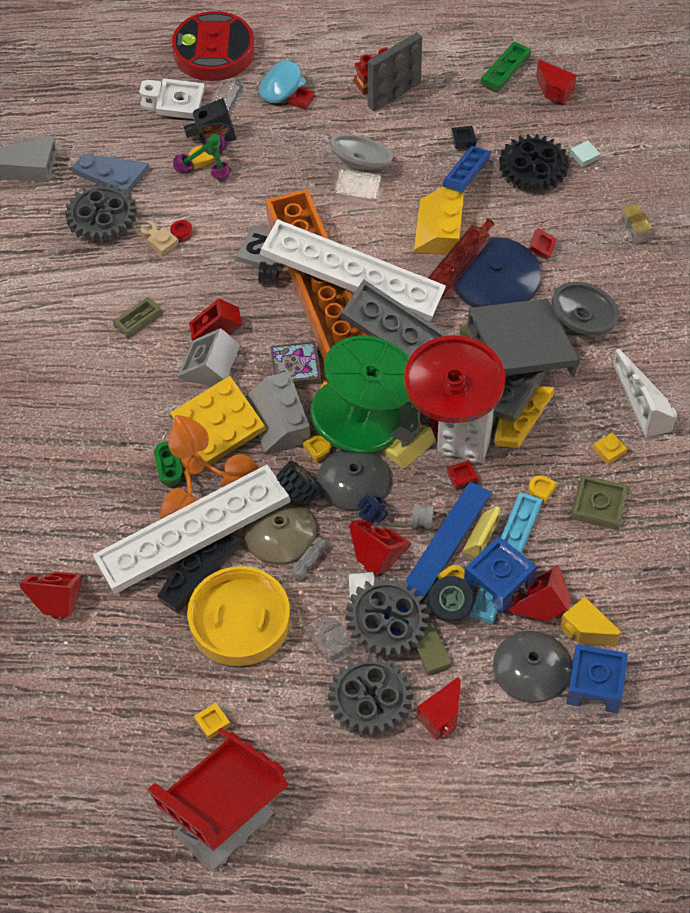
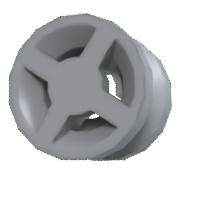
(422, 516)

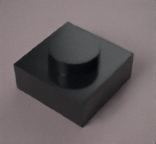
(463, 137)

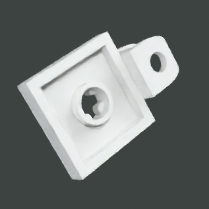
(166, 97)

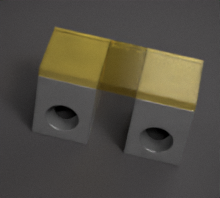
(633, 218)

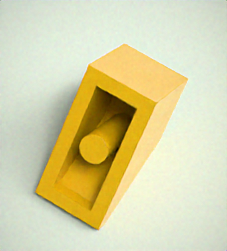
(589, 625)

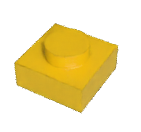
(610, 448)
(211, 720)

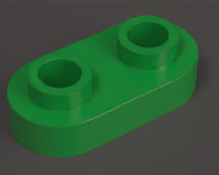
(167, 466)

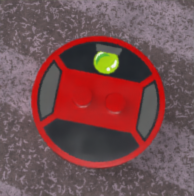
(213, 46)

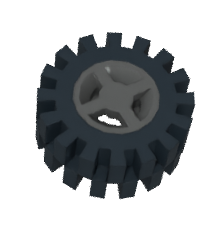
(298, 482)

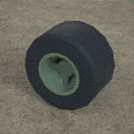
(458, 597)

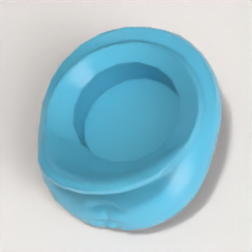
(281, 82)

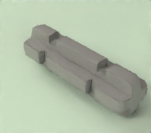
(309, 558)

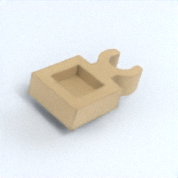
(160, 240)

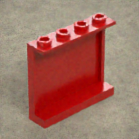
(222, 791)

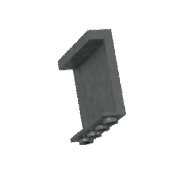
(524, 336)

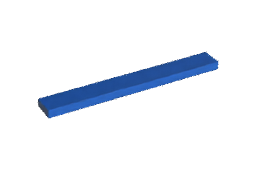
(445, 543)

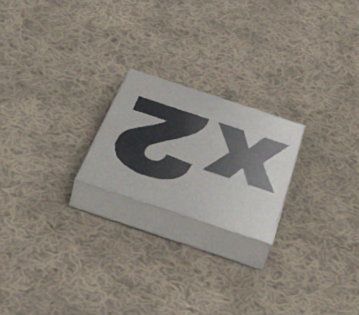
(251, 247)

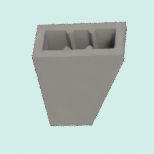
(28, 160)

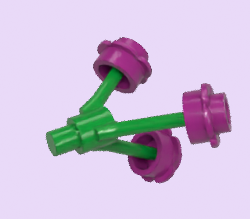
(215, 147)

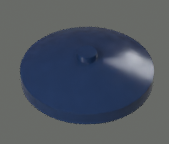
(499, 275)

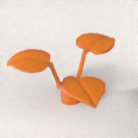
(184, 441)

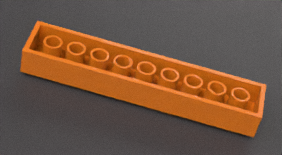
(319, 298)

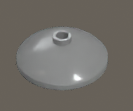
(360, 152)

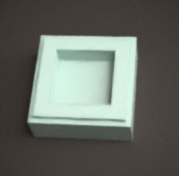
(585, 153)

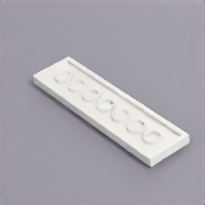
(349, 267)
(191, 528)

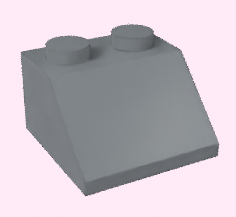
(210, 358)

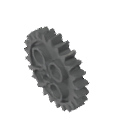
(101, 213)
(381, 638)
(349, 706)

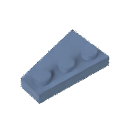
(111, 170)

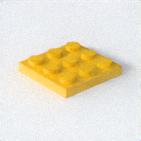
(225, 417)

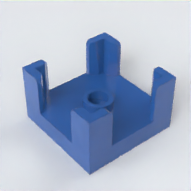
(500, 572)
(597, 676)

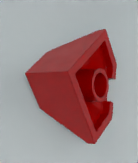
(376, 547)
(54, 593)
(544, 597)

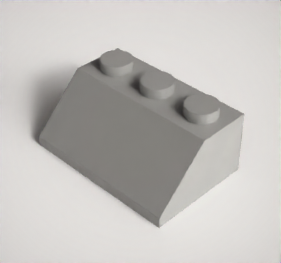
(281, 413)
(220, 854)

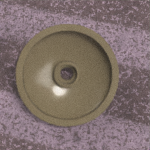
(282, 542)

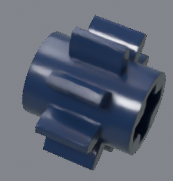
(373, 508)

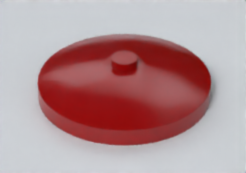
(454, 379)

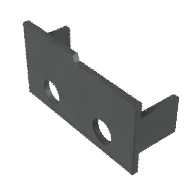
(408, 416)

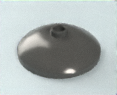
(585, 308)
(347, 488)
(530, 679)

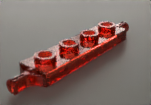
(462, 255)

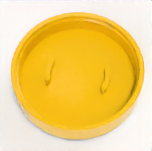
(239, 616)

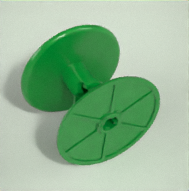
(362, 394)

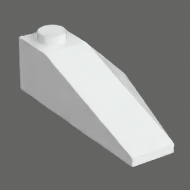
(646, 400)

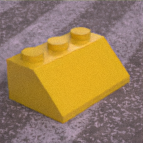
(439, 221)

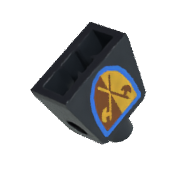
(211, 120)

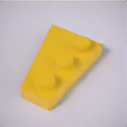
(513, 434)

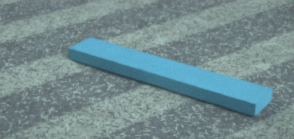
(516, 534)

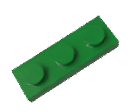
(505, 66)

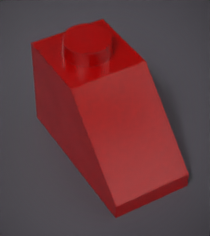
(555, 82)
(216, 316)
(440, 711)

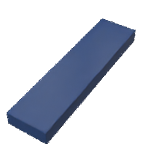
(466, 169)

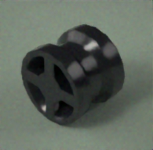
(268, 273)

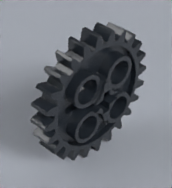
(534, 163)

